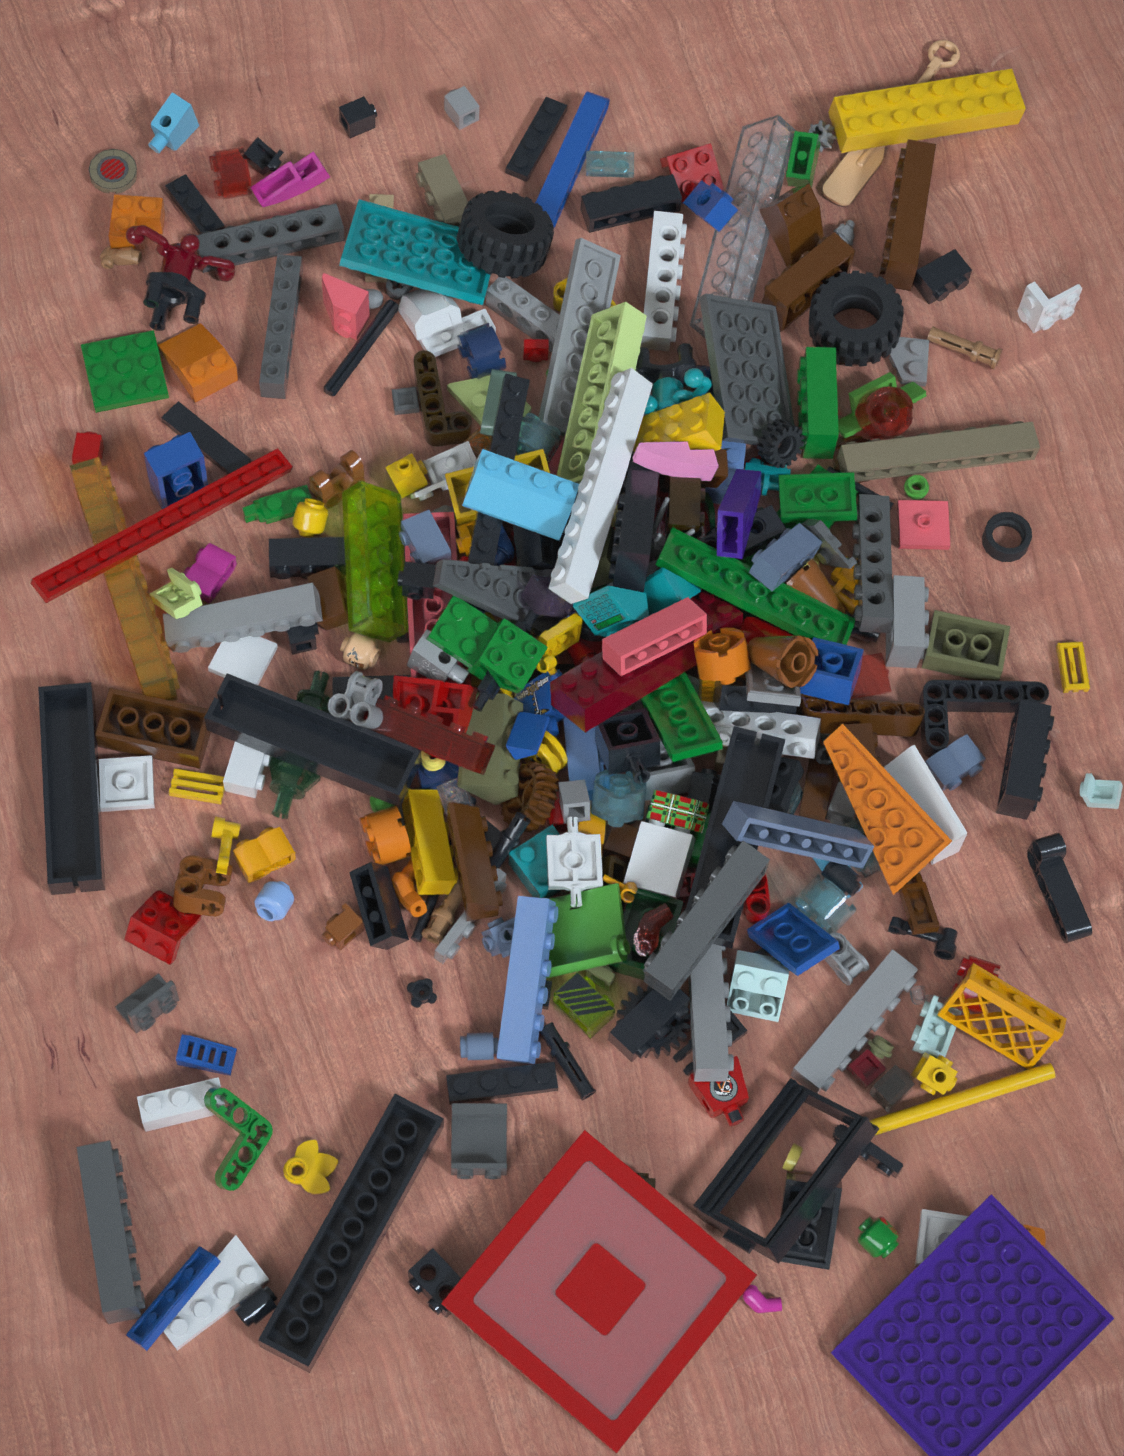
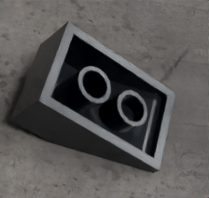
(816, 1241)

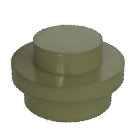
(880, 1047)

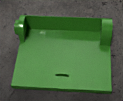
(589, 933)

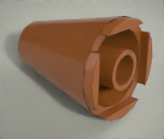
(814, 583)
(785, 656)

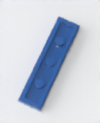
(173, 1298)

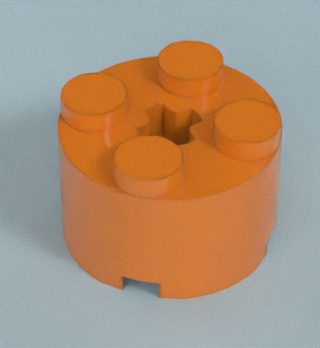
(722, 655)
(386, 836)

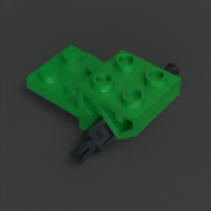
(495, 652)

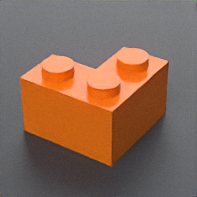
(134, 211)

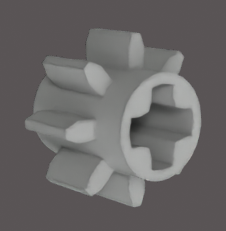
(824, 132)

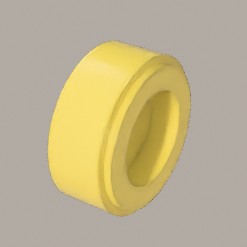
(792, 1157)

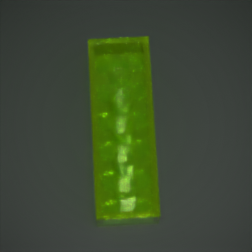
(373, 561)

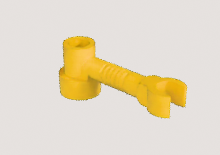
(226, 832)

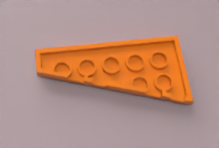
(889, 816)

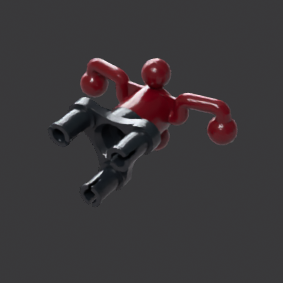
(173, 283)

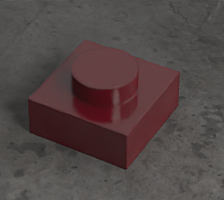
(866, 1068)

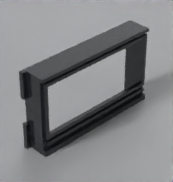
(813, 1193)

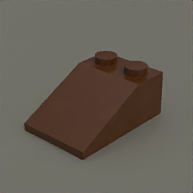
(794, 222)

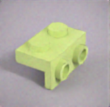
(178, 596)

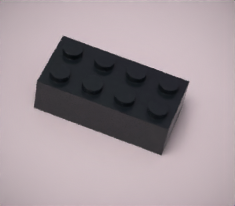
(1025, 759)

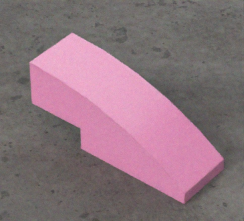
(676, 460)

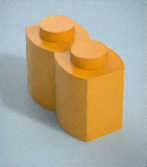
(263, 854)

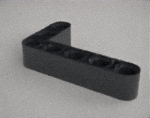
(972, 702)

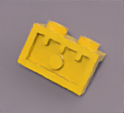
(561, 635)

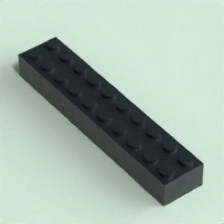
(351, 1233)

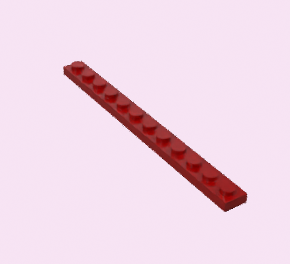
(160, 526)

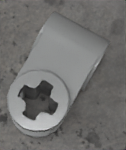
(846, 959)

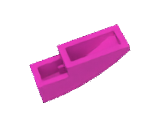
(290, 180)

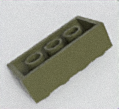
(502, 773)

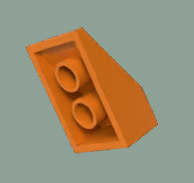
(199, 362)

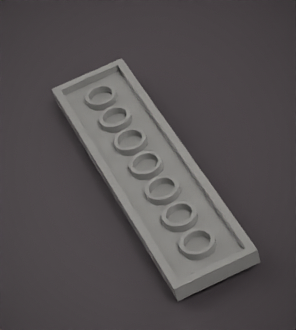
(586, 293)

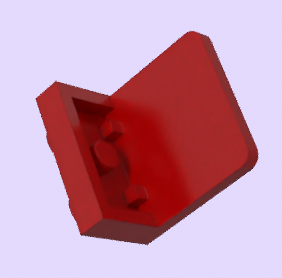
(160, 927)

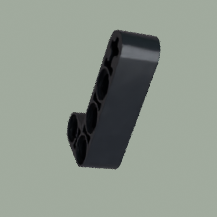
(1057, 887)

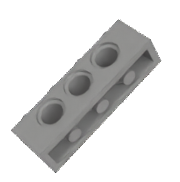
(522, 310)

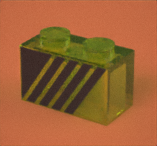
(584, 1004)

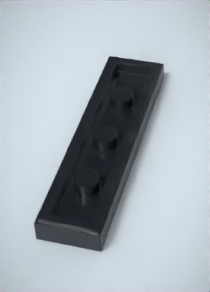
(209, 441)

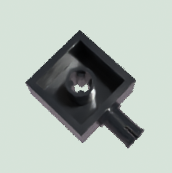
(629, 744)

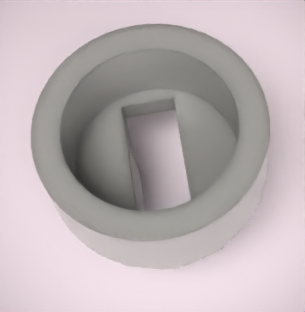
(375, 298)

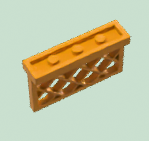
(1012, 1004)

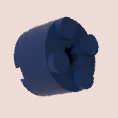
(482, 351)

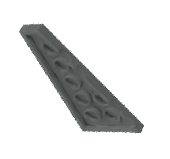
(493, 589)

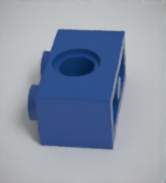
(711, 205)

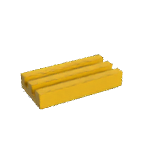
(1075, 686)
(196, 776)

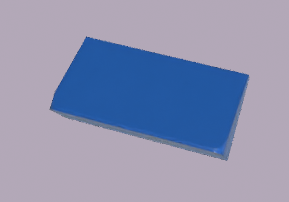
(527, 734)

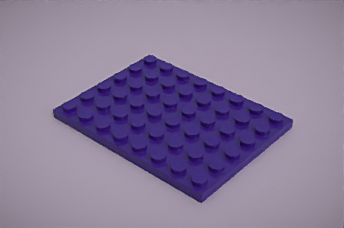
(972, 1334)

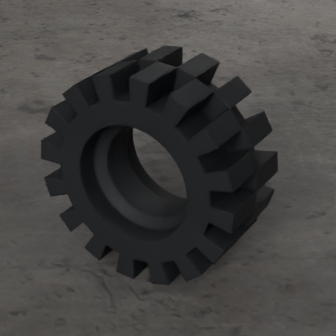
(771, 439)

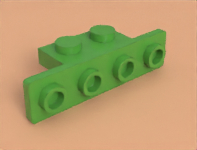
(849, 425)

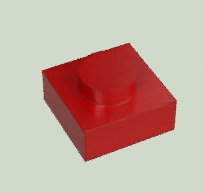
(535, 349)

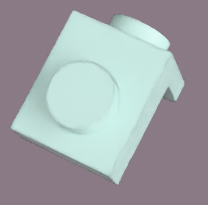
(1101, 792)

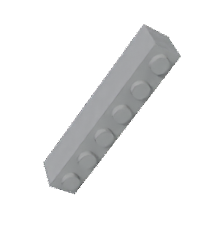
(244, 618)
(709, 1018)
(854, 1022)

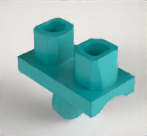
(769, 474)

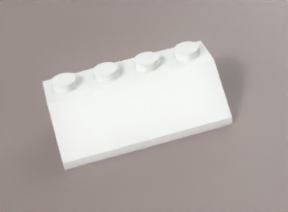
(917, 780)

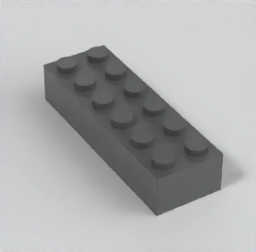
(706, 920)
(109, 1232)

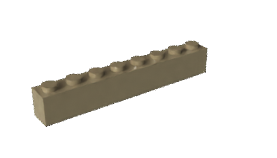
(939, 451)

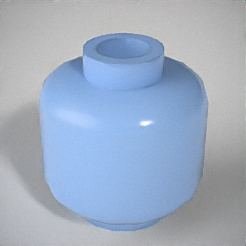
(274, 900)

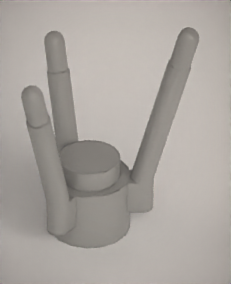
(658, 539)

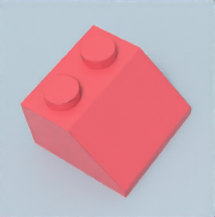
(346, 306)

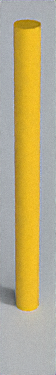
(964, 1098)

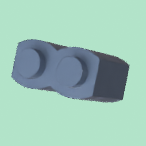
(955, 763)

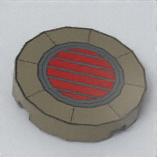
(113, 171)

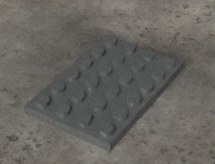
(746, 366)

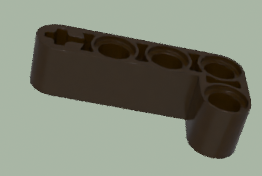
(433, 399)

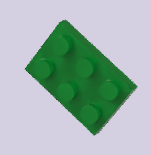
(817, 497)

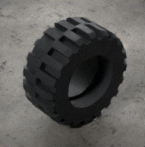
(505, 234)
(856, 292)

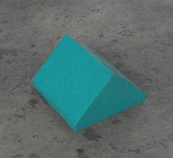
(665, 589)

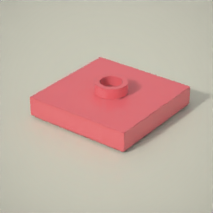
(923, 524)

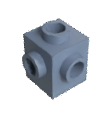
(499, 937)

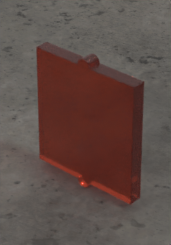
(872, 677)

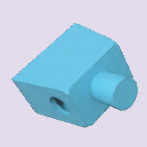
(173, 124)

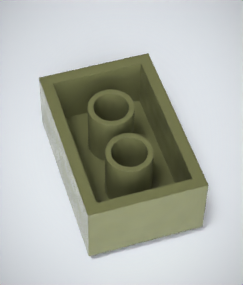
(966, 647)

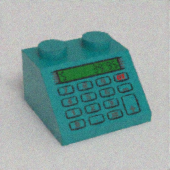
(612, 609)

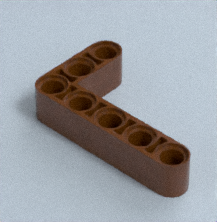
(887, 717)

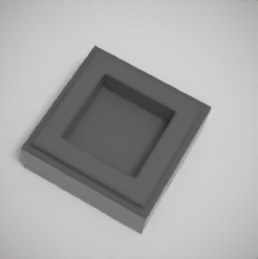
(405, 400)

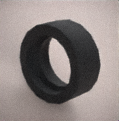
(1011, 520)

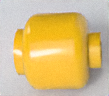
(310, 517)

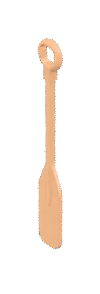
(861, 164)

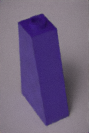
(737, 513)

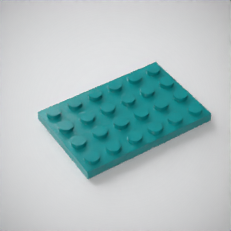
(411, 252)

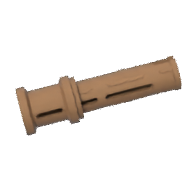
(976, 351)
(443, 916)

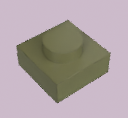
(602, 976)

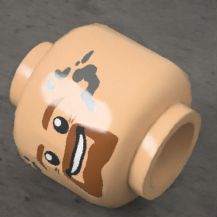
(360, 651)

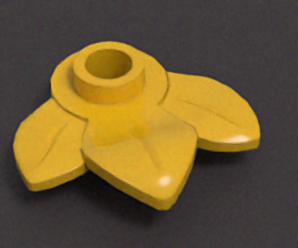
(314, 1165)

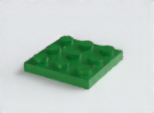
(124, 371)

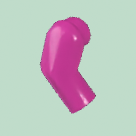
(759, 1303)

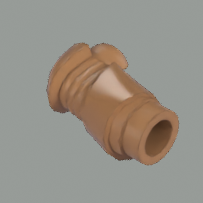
(120, 256)

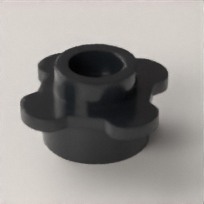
(421, 985)

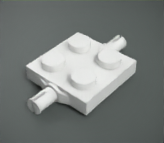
(574, 861)

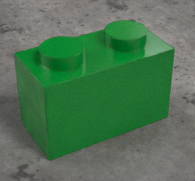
(803, 159)

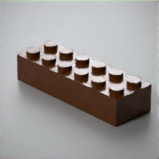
(907, 214)

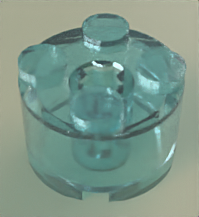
(536, 436)
(618, 798)
(824, 904)

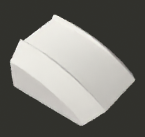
(428, 312)

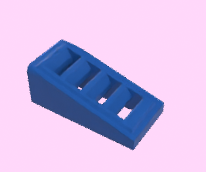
(208, 1046)

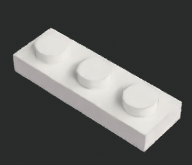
(447, 339)

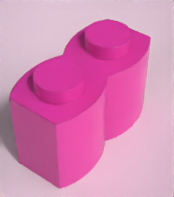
(211, 570)

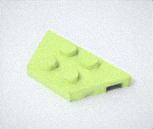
(473, 395)

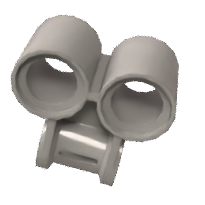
(359, 701)

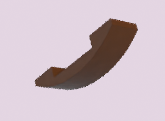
(816, 790)

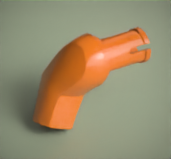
(406, 892)

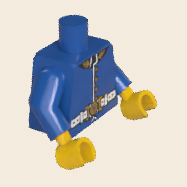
(537, 694)

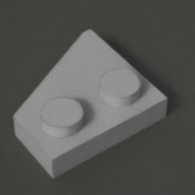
(911, 360)

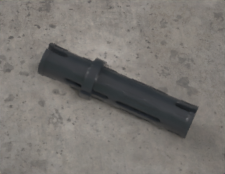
(508, 839)
(583, 1086)

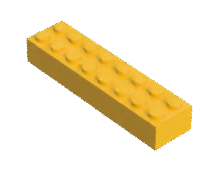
(926, 110)

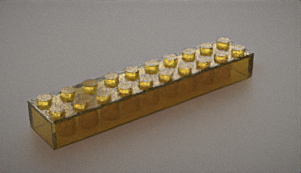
(126, 584)

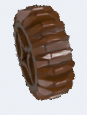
(535, 795)

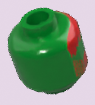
(878, 1237)

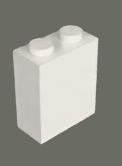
(660, 858)

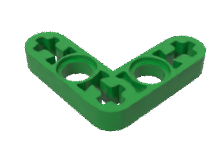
(246, 1131)

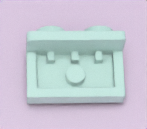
(934, 1033)

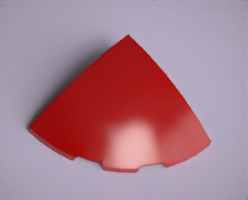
(436, 697)

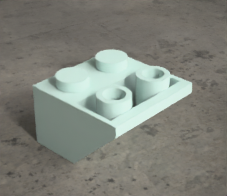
(757, 986)

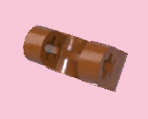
(329, 487)
(189, 891)

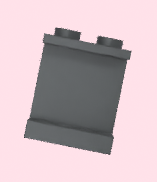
(479, 1140)

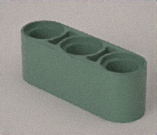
(492, 400)

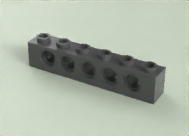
(282, 240)
(281, 327)
(873, 564)

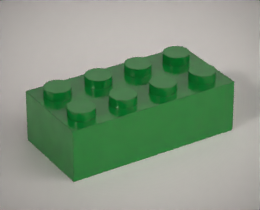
(818, 402)

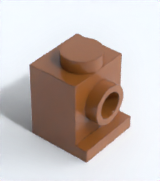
(343, 928)

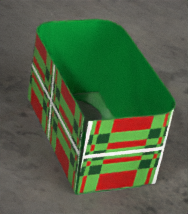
(678, 811)

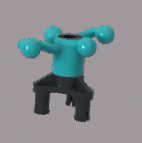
(669, 379)

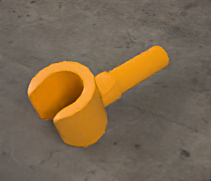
(629, 886)

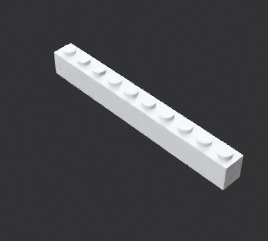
(600, 486)

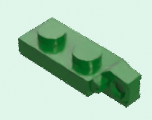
(276, 506)

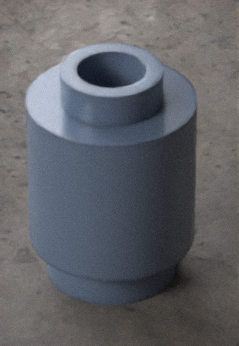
(478, 1046)

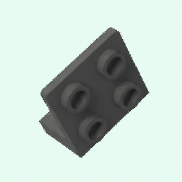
(148, 1003)

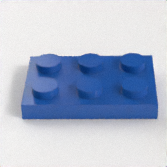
(793, 939)

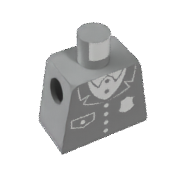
(434, 662)

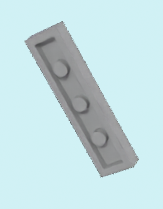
(449, 945)

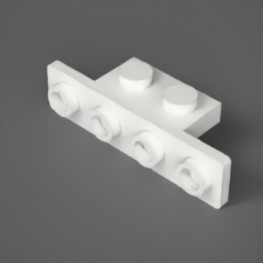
(451, 460)

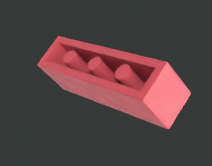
(654, 636)

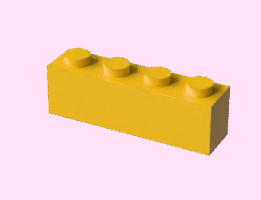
(429, 842)

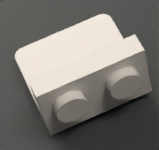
(1042, 312)

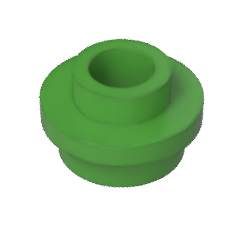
(919, 481)

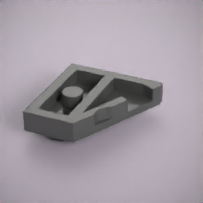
(828, 552)

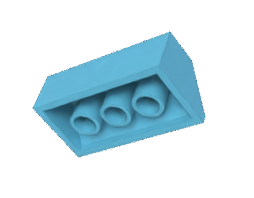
(520, 494)

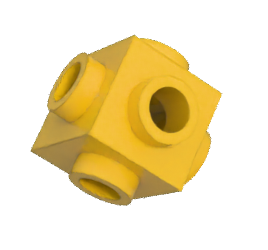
(928, 1068)

